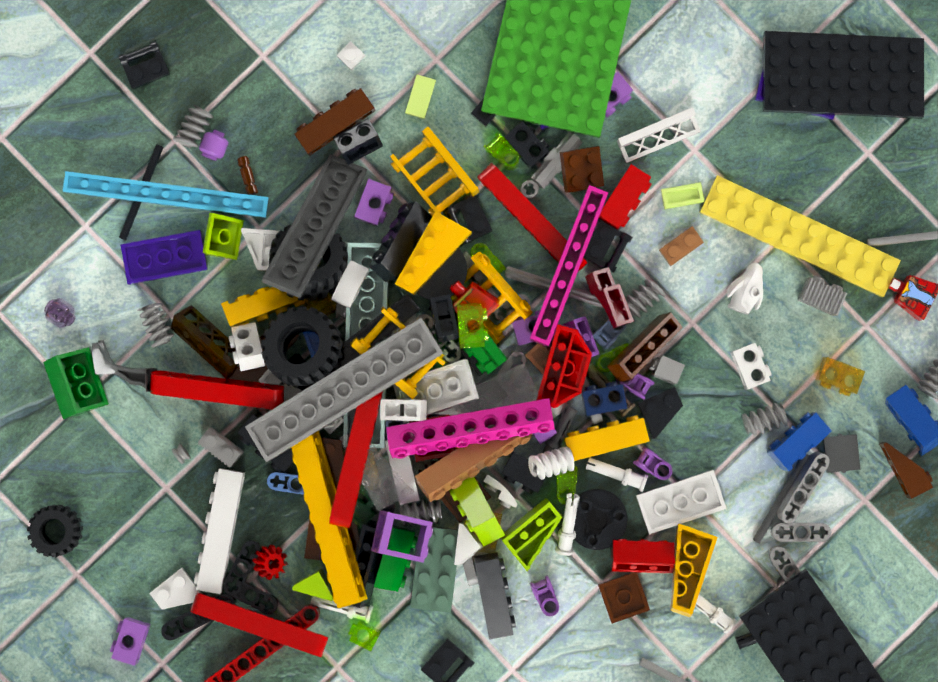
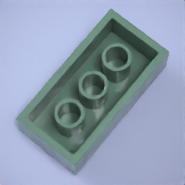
(436, 576)

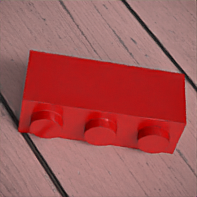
(625, 197)
(643, 556)

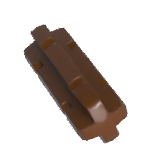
(247, 175)

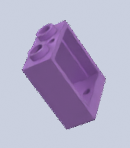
(383, 533)

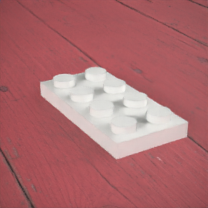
(444, 387)
(681, 501)

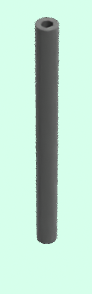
(773, 511)

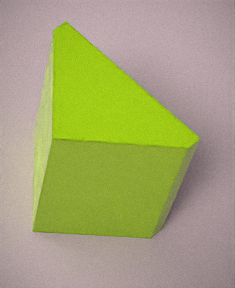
(223, 236)
(315, 585)

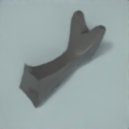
(104, 365)

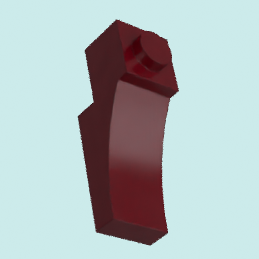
(610, 296)

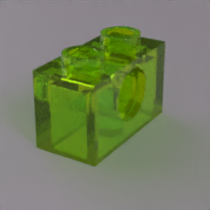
(467, 337)

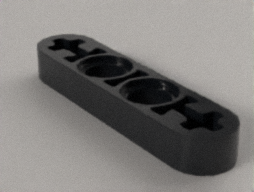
(199, 621)

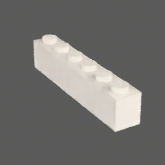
(220, 530)

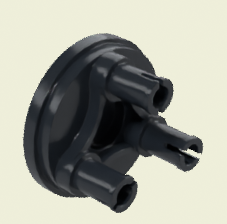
(451, 271)
(599, 519)

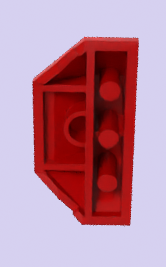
(565, 367)

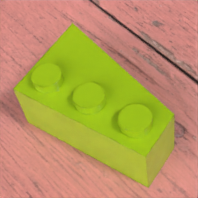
(476, 508)
(531, 531)

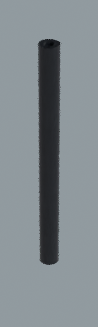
(136, 205)

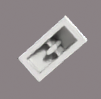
(467, 544)

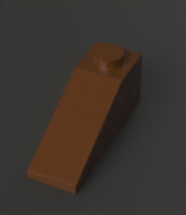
(909, 475)

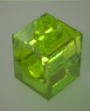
(368, 643)

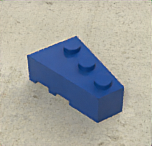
(914, 418)
(798, 440)

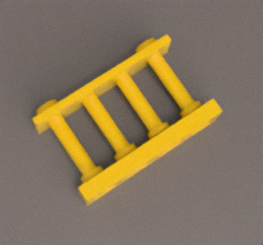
(442, 155)
(521, 307)
(361, 346)

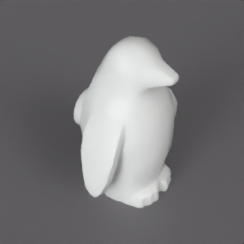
(747, 290)

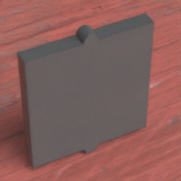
(842, 453)

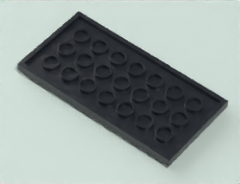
(843, 74)
(806, 635)

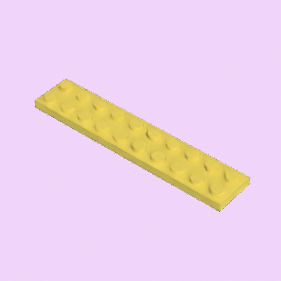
(800, 236)

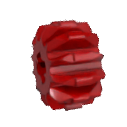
(262, 562)

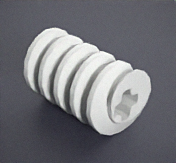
(551, 462)

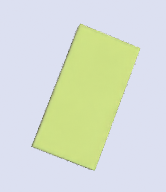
(420, 96)
(682, 195)

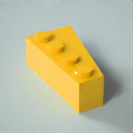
(435, 246)
(258, 306)
(692, 559)

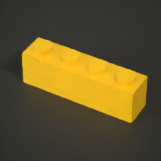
(607, 439)

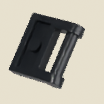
(146, 71)
(473, 217)
(601, 242)
(443, 660)

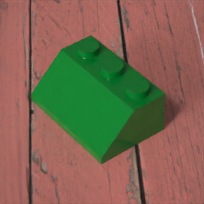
(75, 383)
(392, 568)

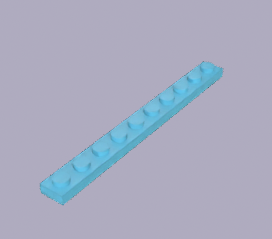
(165, 194)

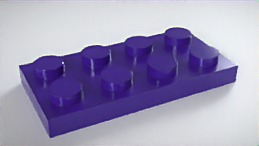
(164, 257)

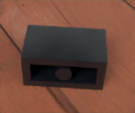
(518, 470)

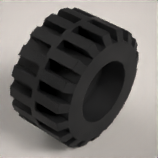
(39, 537)

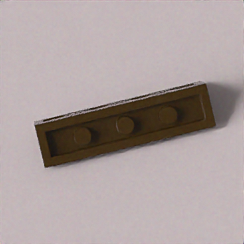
(203, 342)

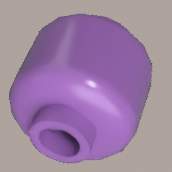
(213, 145)

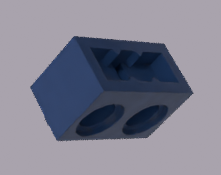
(604, 404)

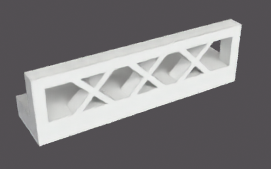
(657, 127)

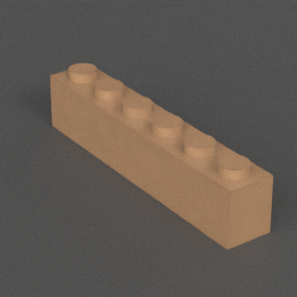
(464, 463)

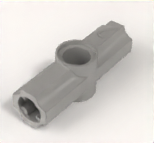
(552, 161)

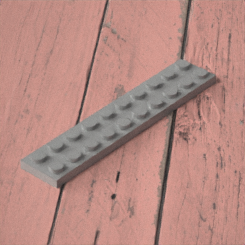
(344, 390)

